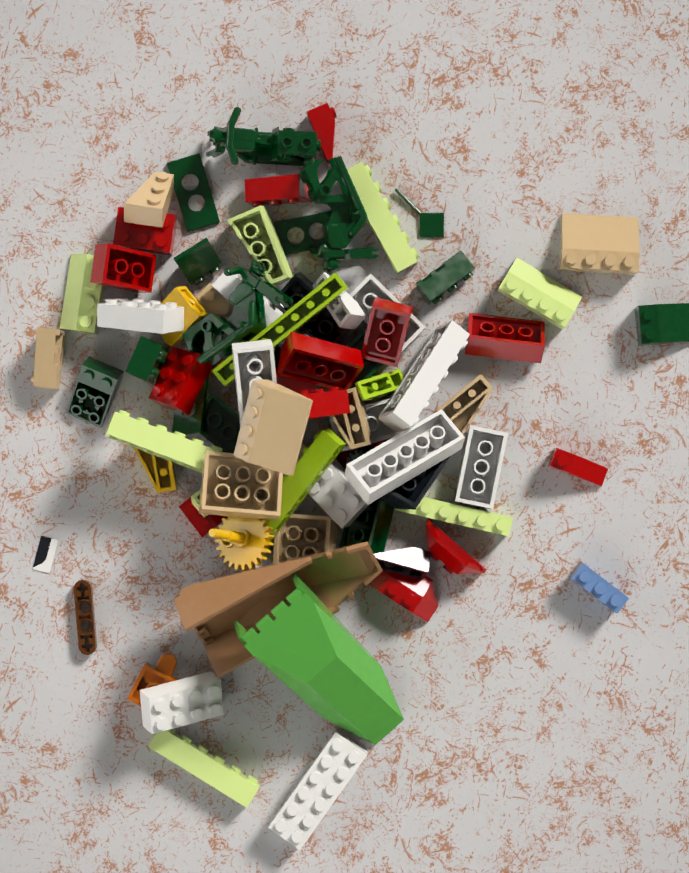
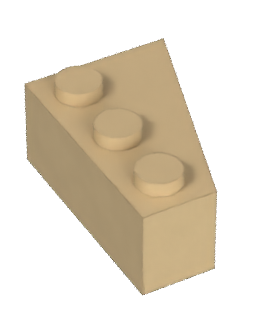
(150, 201)
(48, 358)
(466, 403)
(354, 425)

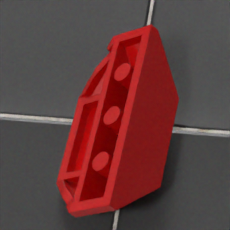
(449, 552)
(409, 592)

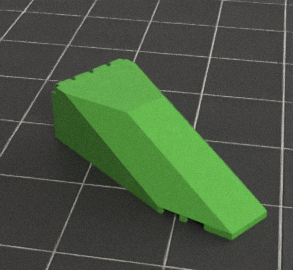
(324, 664)

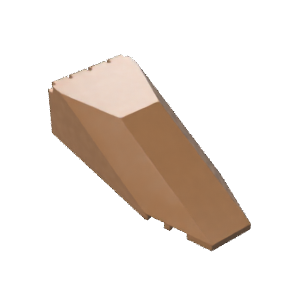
(253, 593)

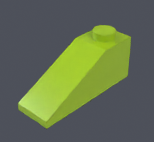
(380, 385)

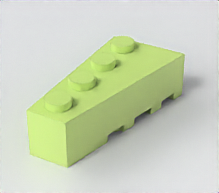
(262, 242)

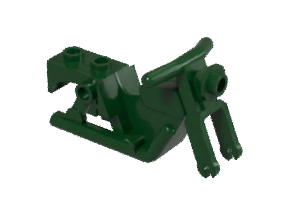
(263, 146)
(347, 212)
(245, 321)

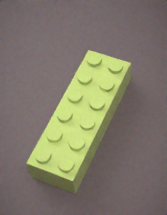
(158, 441)

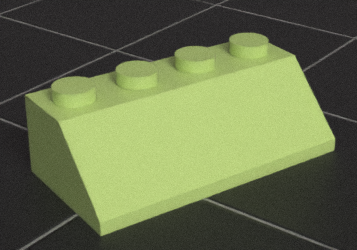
(539, 293)
(81, 297)

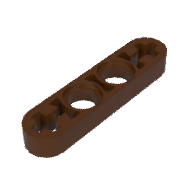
(81, 617)

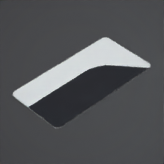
(45, 554)

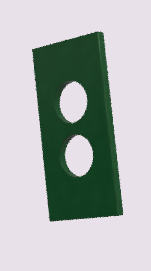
(193, 219)
(304, 223)
(194, 423)

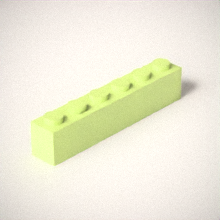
(381, 220)
(462, 516)
(205, 766)

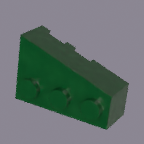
(445, 278)

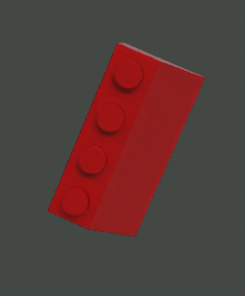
(505, 338)
(319, 362)

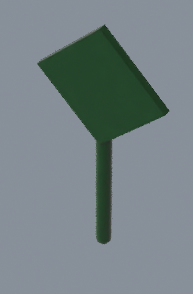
(430, 223)

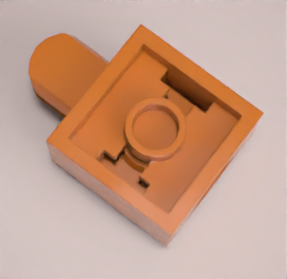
(153, 676)

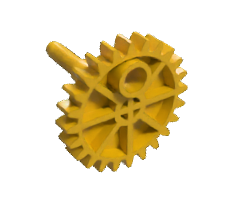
(248, 541)

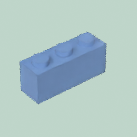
(598, 587)

